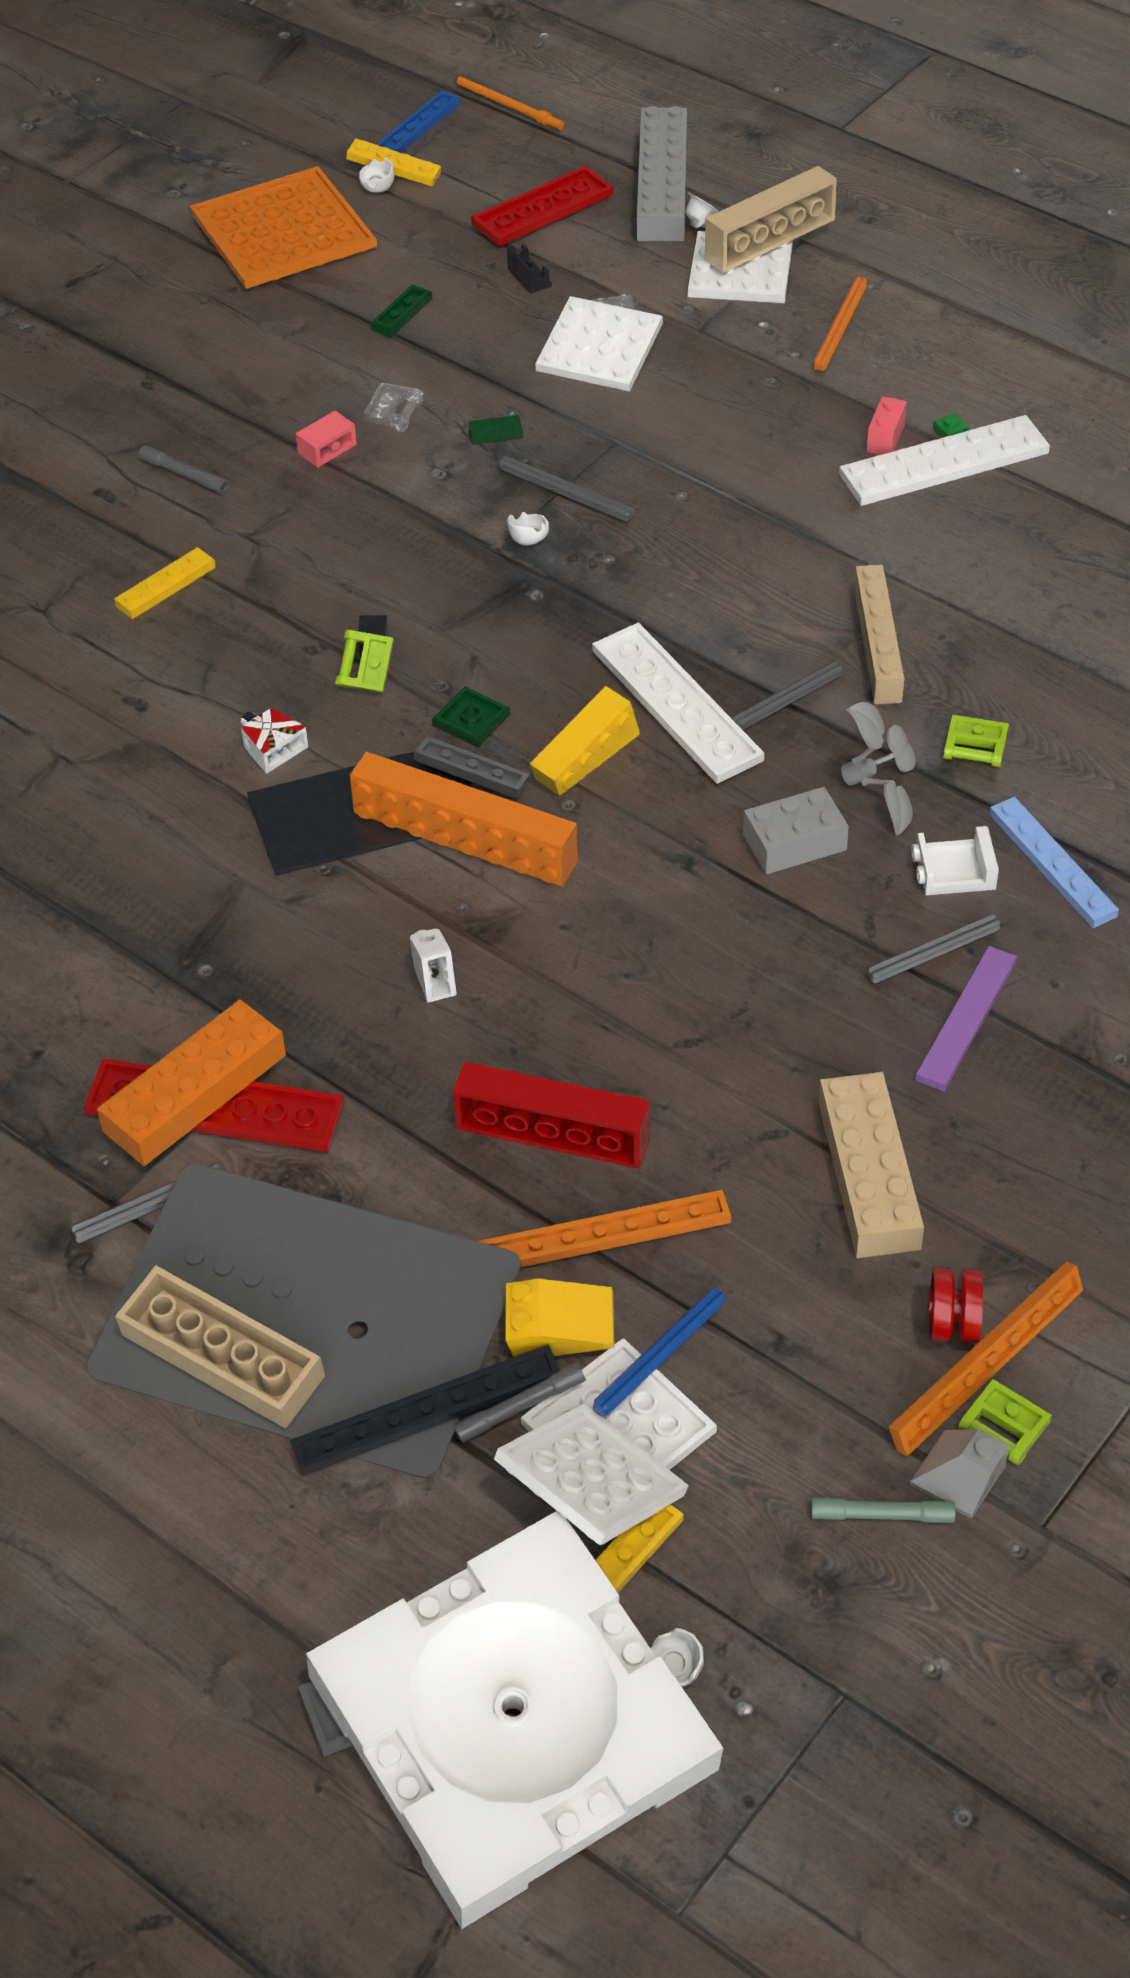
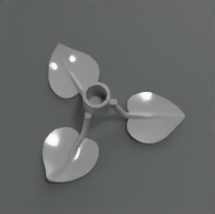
(862, 769)

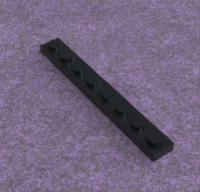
(423, 1410)

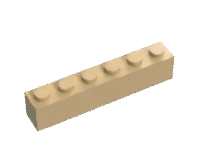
(878, 634)

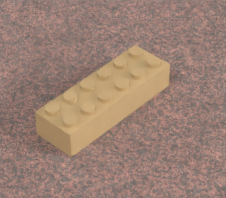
(770, 219)
(870, 1165)
(221, 1346)

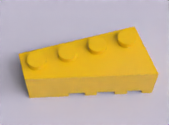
(586, 742)

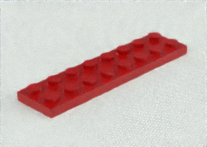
(255, 1114)

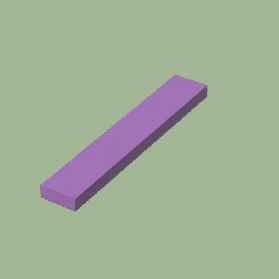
(966, 1019)

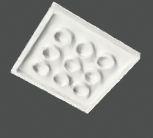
(755, 280)
(599, 343)
(651, 1416)
(591, 1473)

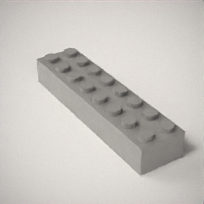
(662, 174)

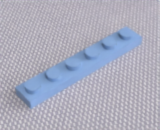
(1054, 862)

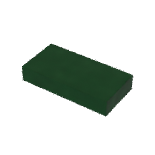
(496, 429)

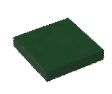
(471, 716)

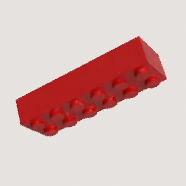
(552, 1115)

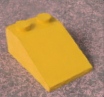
(558, 1314)

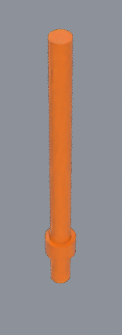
(542, 116)

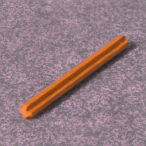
(839, 324)

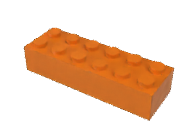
(191, 1082)

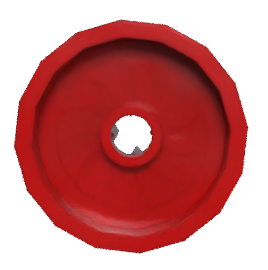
(960, 1305)

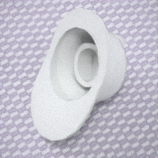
(698, 210)

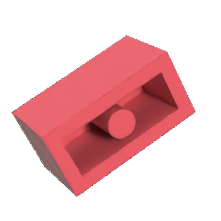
(886, 426)
(326, 439)

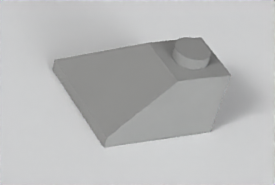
(962, 1468)

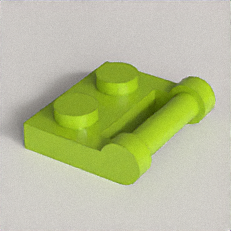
(373, 662)
(978, 734)
(1012, 1414)

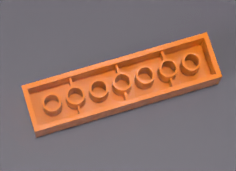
(465, 818)

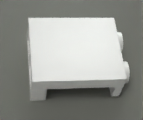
(956, 864)

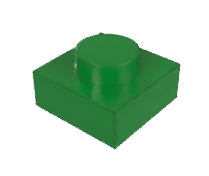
(949, 425)

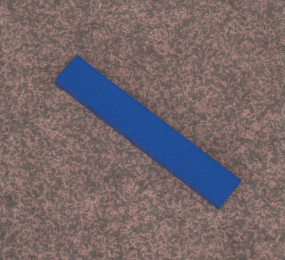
(420, 122)

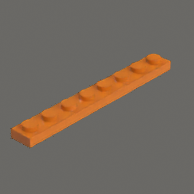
(616, 1229)
(985, 1359)

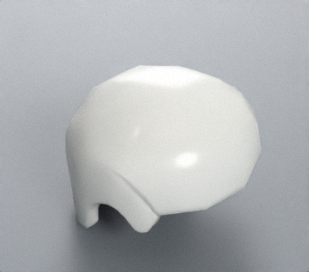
(377, 176)
(528, 528)
(681, 1654)

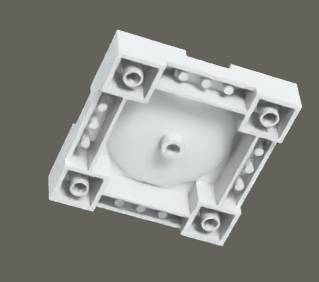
(499, 1793)

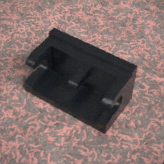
(526, 270)

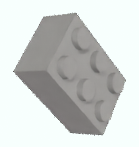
(795, 830)

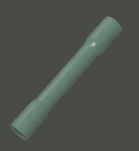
(923, 1511)

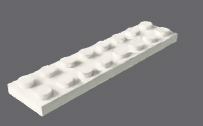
(943, 460)
(678, 703)

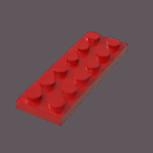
(542, 205)

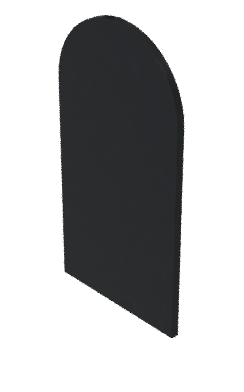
(315, 819)

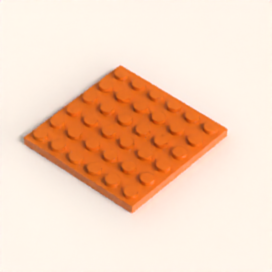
(282, 227)

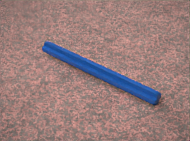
(658, 1352)

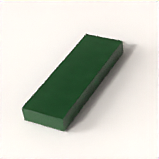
(401, 310)

